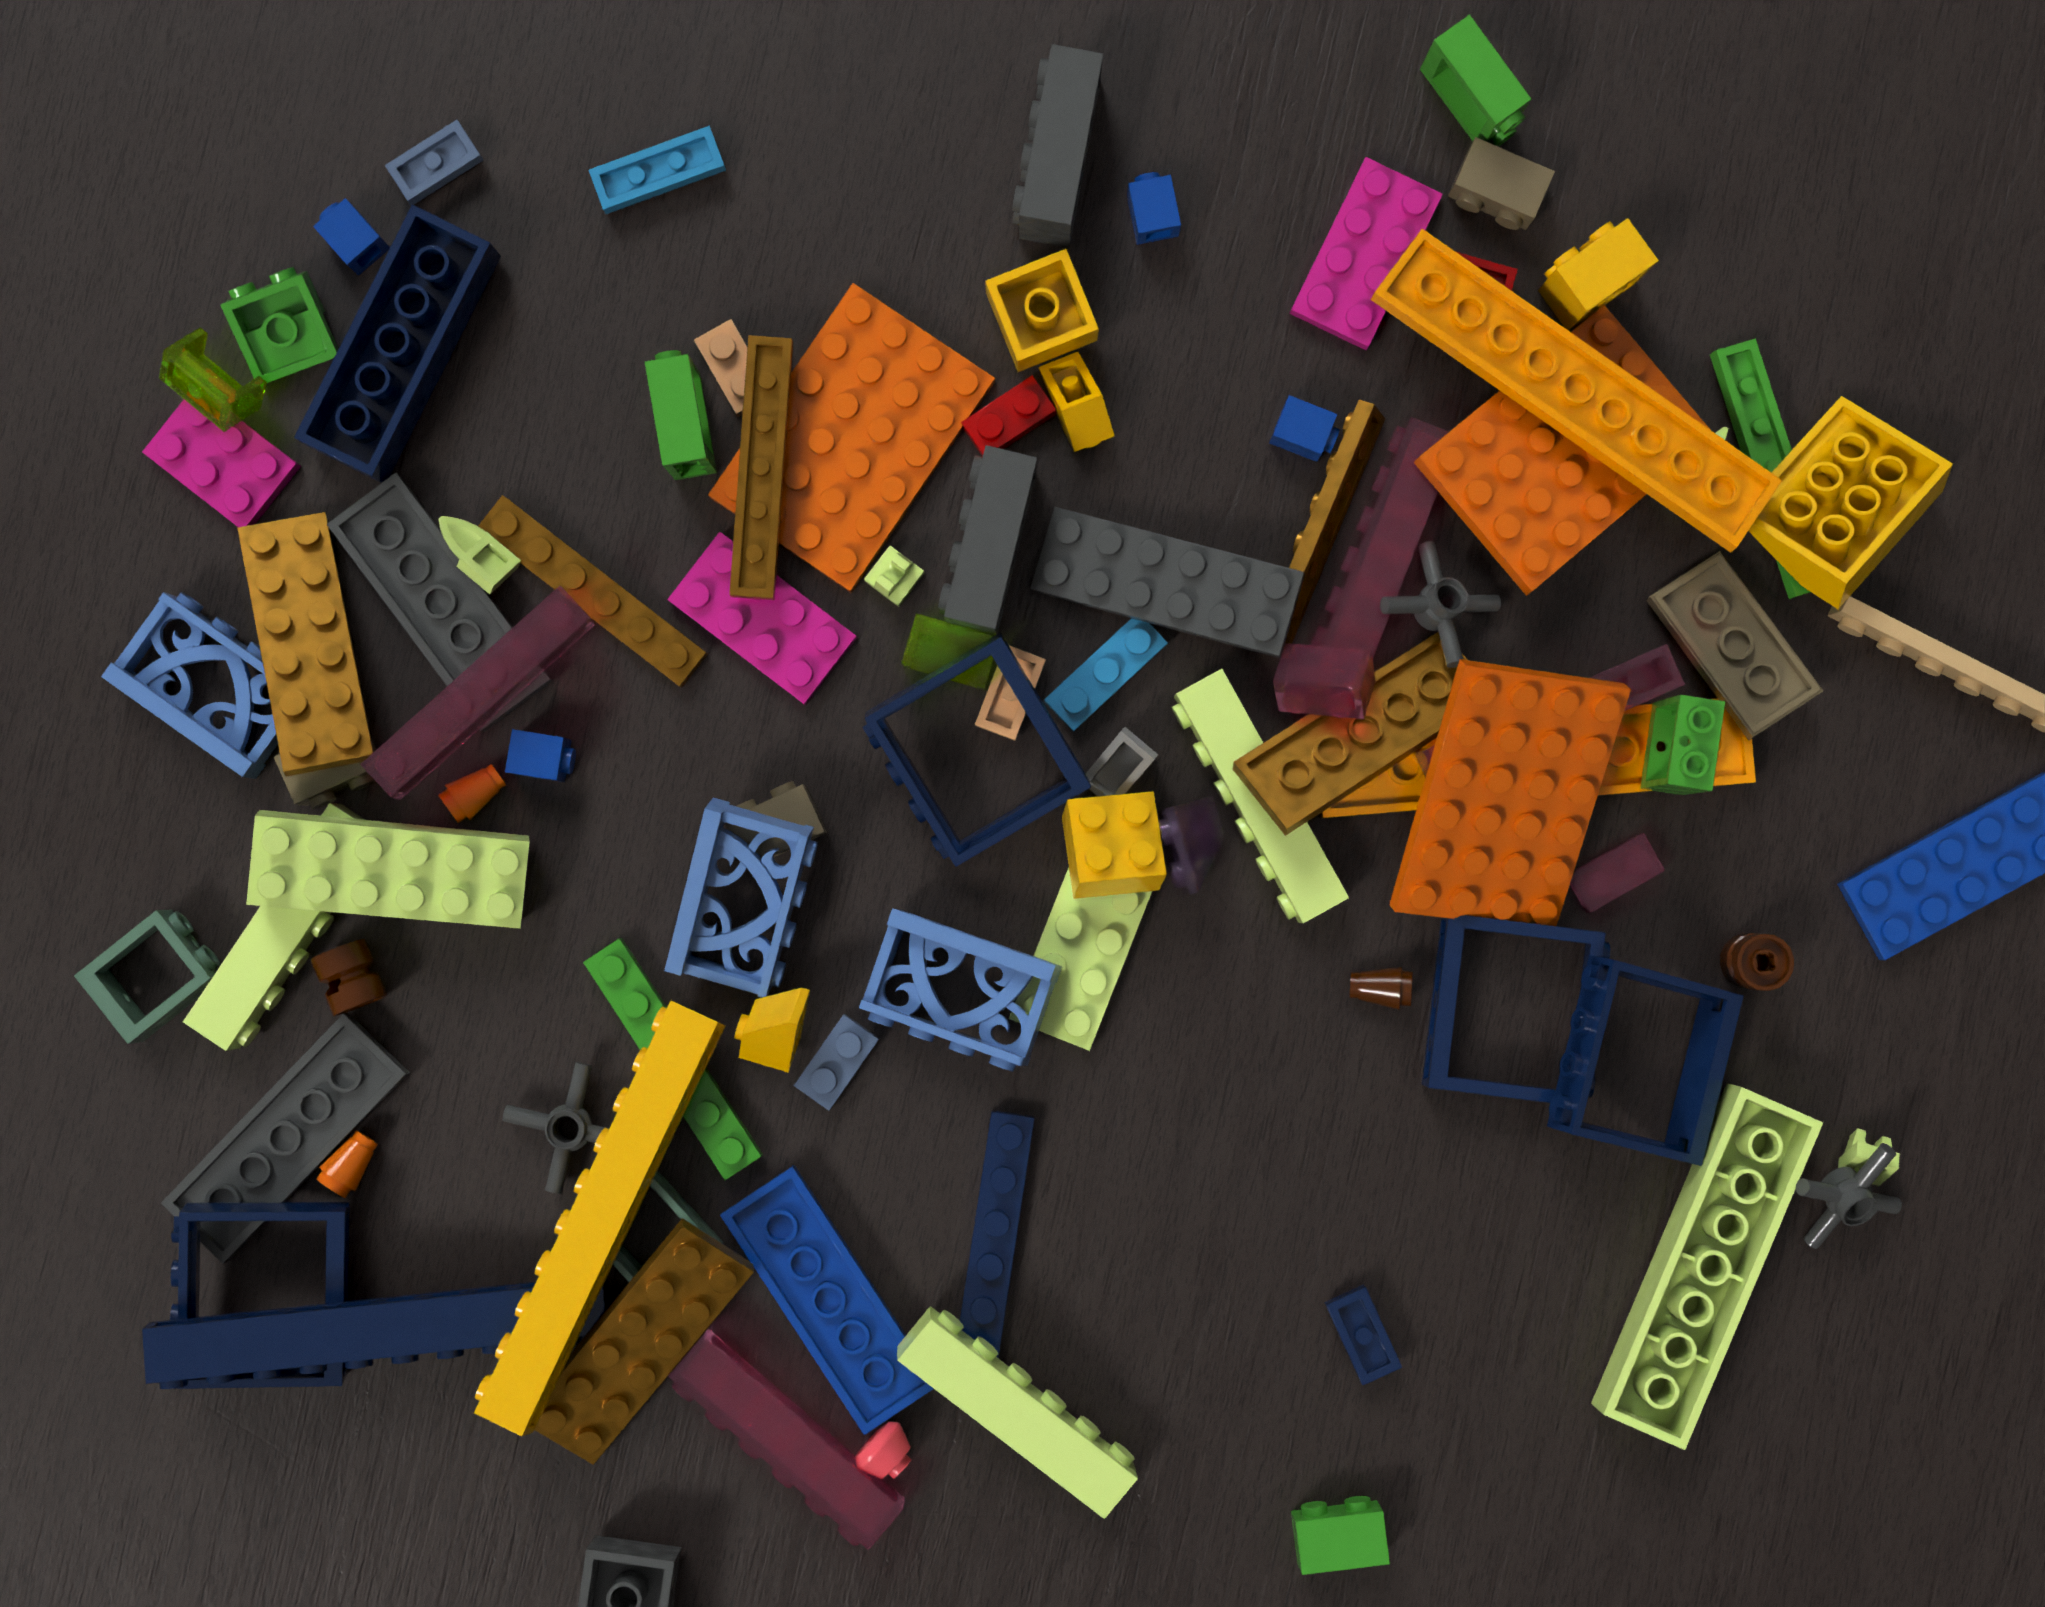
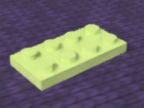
(1091, 945)

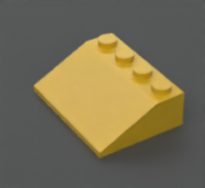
(1846, 500)

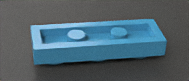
(657, 170)
(1105, 672)

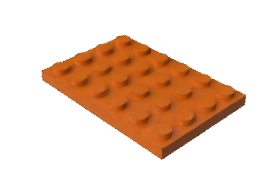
(864, 433)
(1527, 485)
(1508, 794)

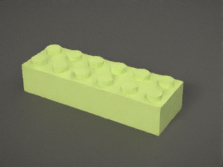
(387, 869)

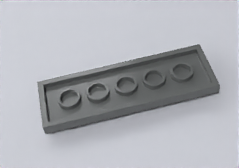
(419, 582)
(1168, 582)
(290, 1131)

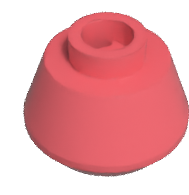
(885, 1452)

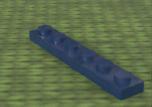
(996, 1226)

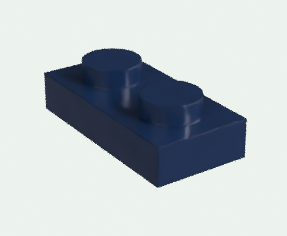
(1363, 1335)

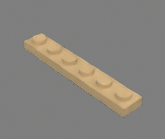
(1938, 658)

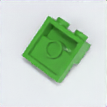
(280, 325)

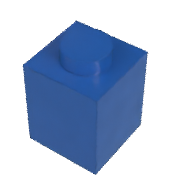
(1153, 208)
(351, 236)
(1305, 429)
(540, 756)

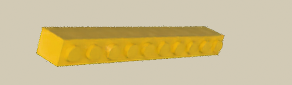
(598, 1220)

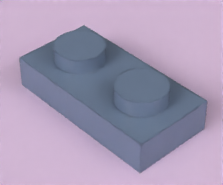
(434, 162)
(836, 1062)

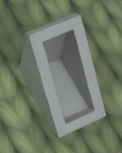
(1120, 765)

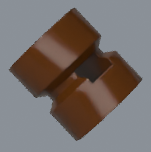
(1757, 961)
(348, 977)

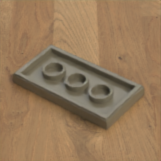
(1734, 645)

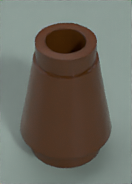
(1383, 987)

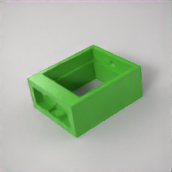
(1475, 83)
(680, 415)
(1691, 739)

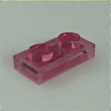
(1615, 872)

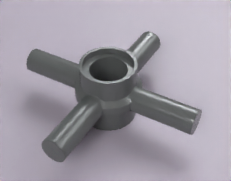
(1440, 604)
(550, 1124)
(1849, 1196)

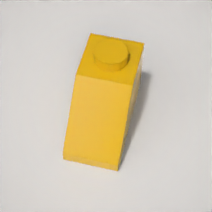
(1077, 401)
(773, 1029)

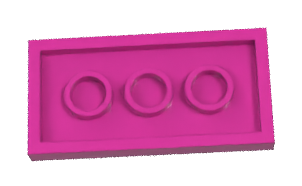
(1360, 250)
(780, 637)

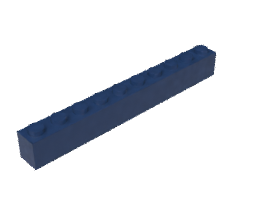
(334, 1334)

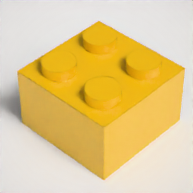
(1597, 274)
(1042, 310)
(1113, 845)

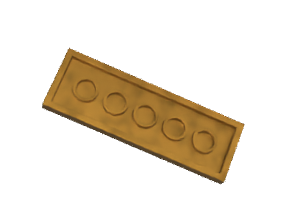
(305, 644)
(1332, 756)
(641, 1339)

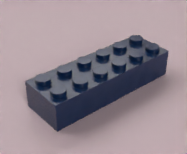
(398, 344)

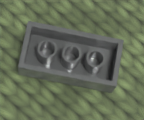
(1061, 140)
(990, 541)
(629, 1574)

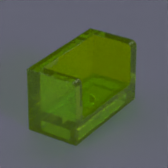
(206, 384)
(937, 642)

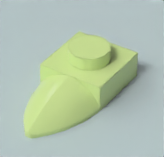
(478, 553)

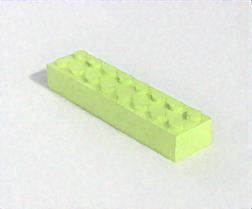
(1706, 1266)

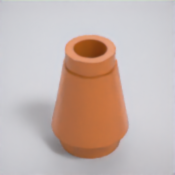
(471, 793)
(347, 1164)

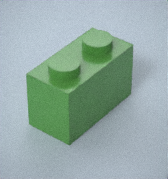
(1340, 1535)

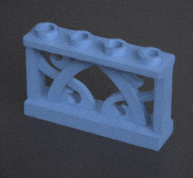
(150, 683)
(694, 935)
(1017, 972)

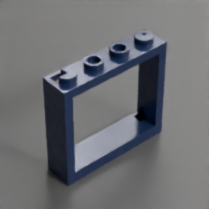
(923, 803)
(1445, 996)
(1700, 1075)
(186, 1272)

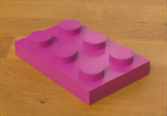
(229, 470)

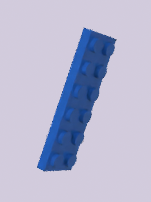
(1951, 870)
(826, 1297)

